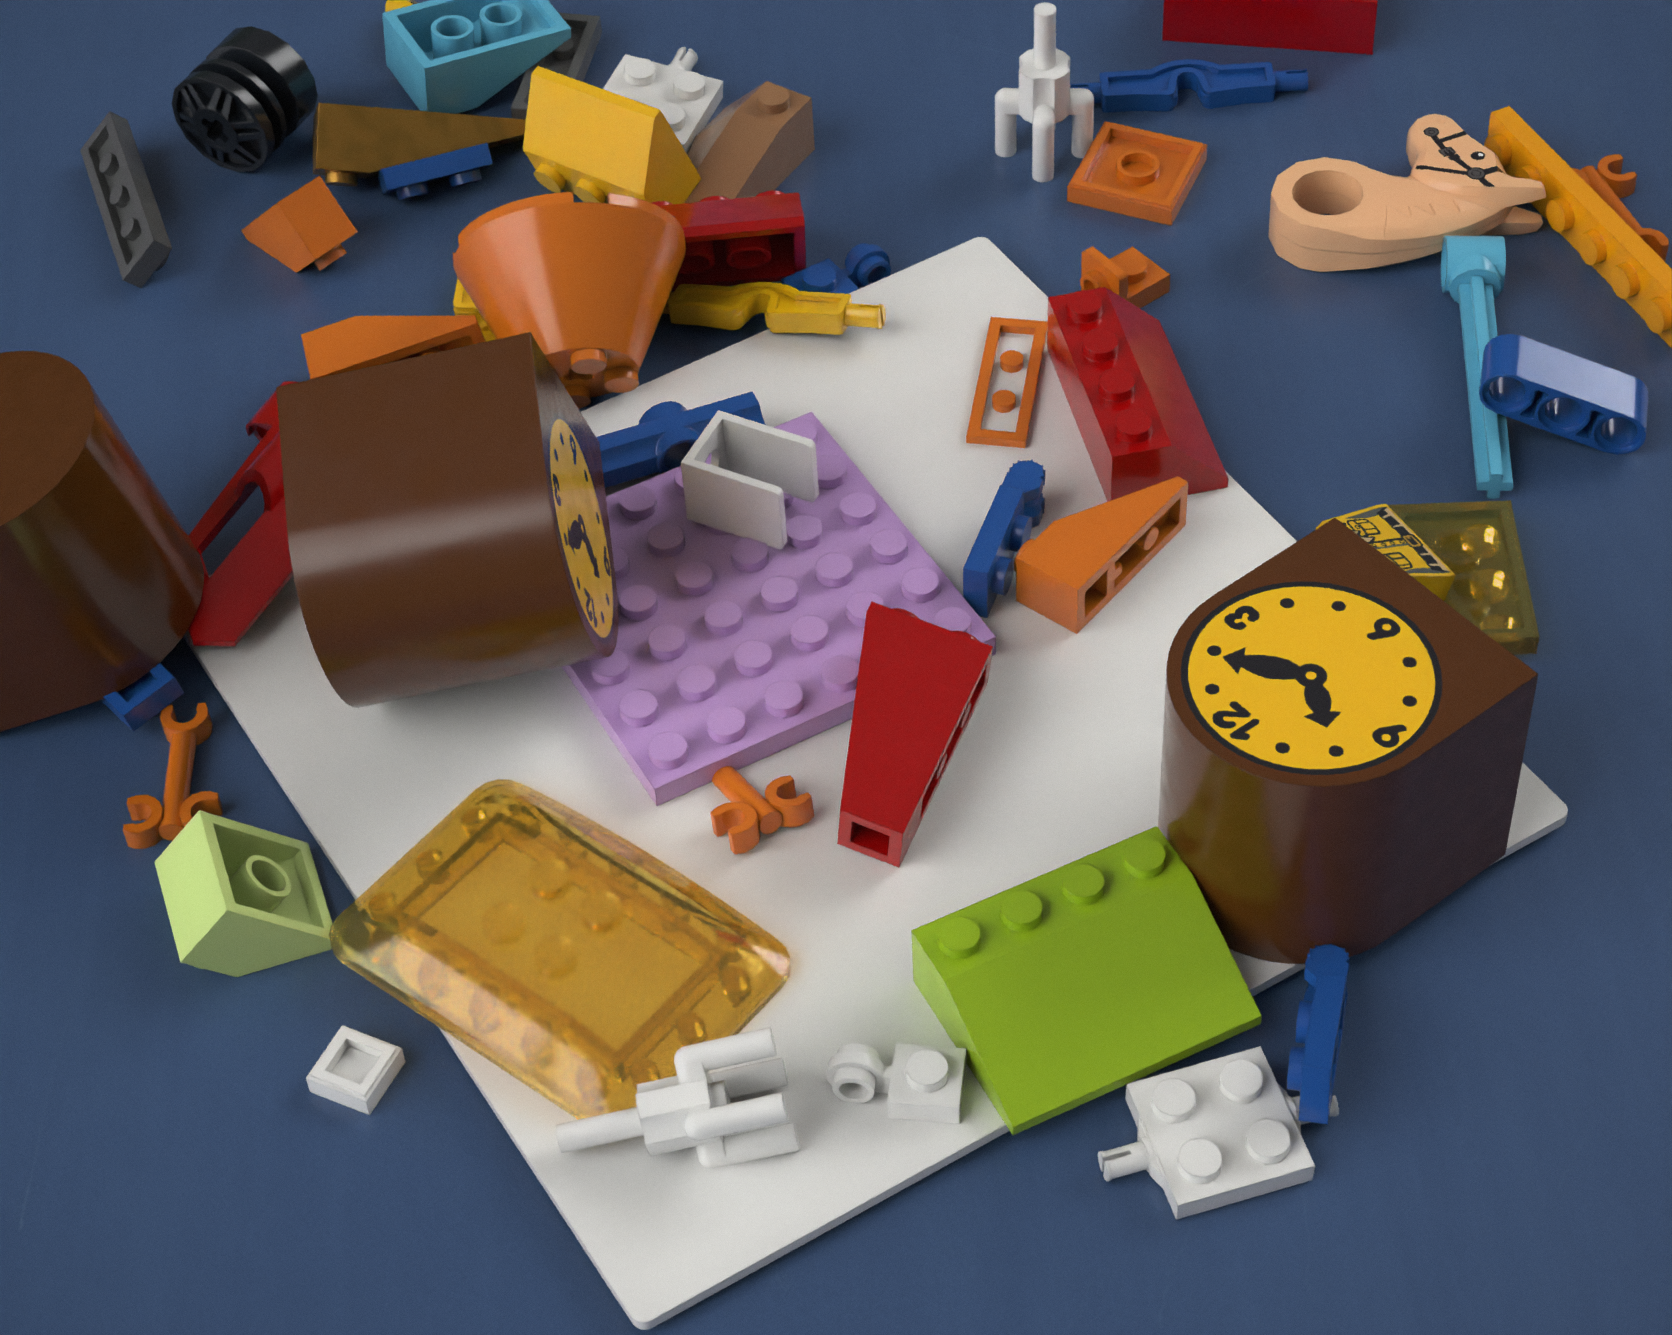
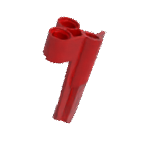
(261, 560)

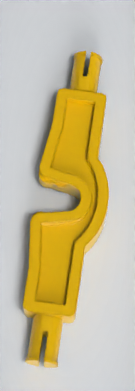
(784, 308)

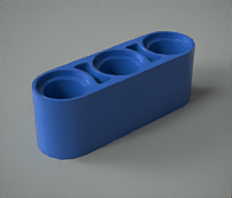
(1564, 394)

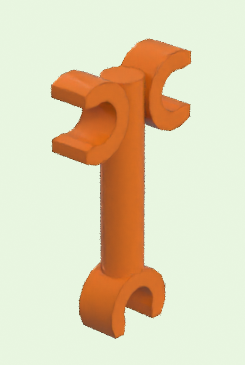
(1611, 186)
(177, 804)
(752, 813)

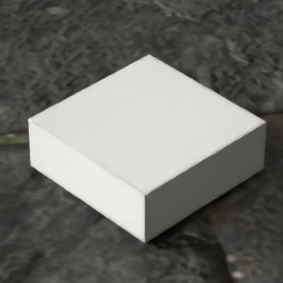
(355, 1070)

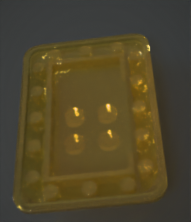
(558, 948)

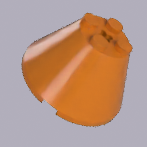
(577, 279)

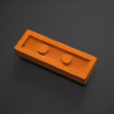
(1005, 400)

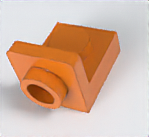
(1126, 274)

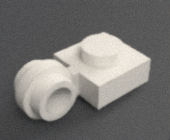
(920, 1084)

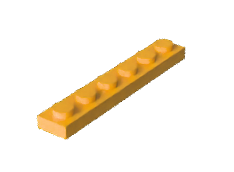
(1586, 221)

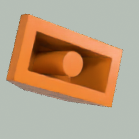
(303, 228)

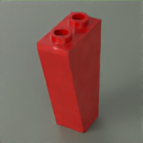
(906, 723)

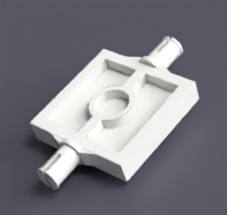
(680, 94)
(1214, 1134)

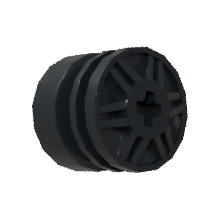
(244, 99)

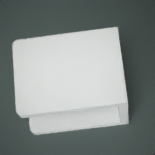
(747, 477)

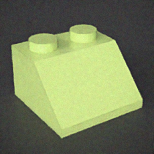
(241, 897)

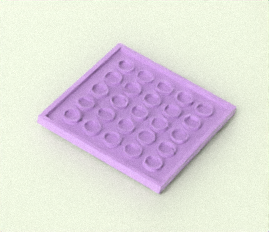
(748, 643)

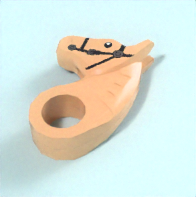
(1397, 219)

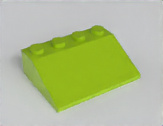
(1082, 979)

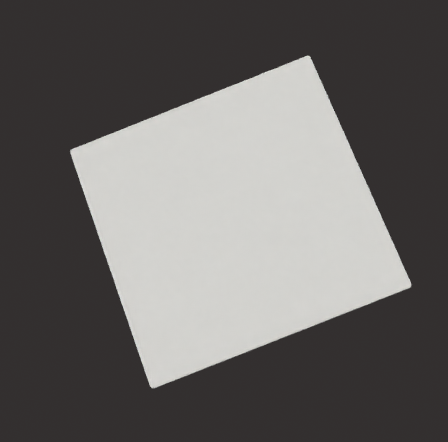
(1043, 775)

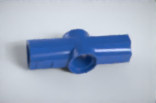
(664, 437)

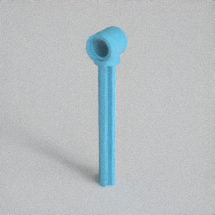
(1474, 277)

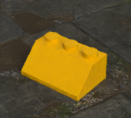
(602, 143)

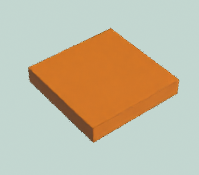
(1137, 173)

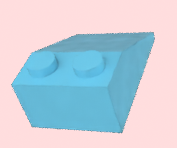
(466, 51)

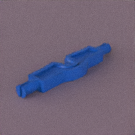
(1214, 84)

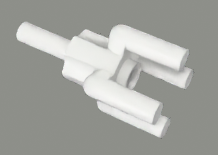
(1043, 100)
(698, 1108)

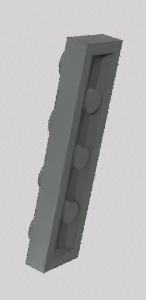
(126, 200)

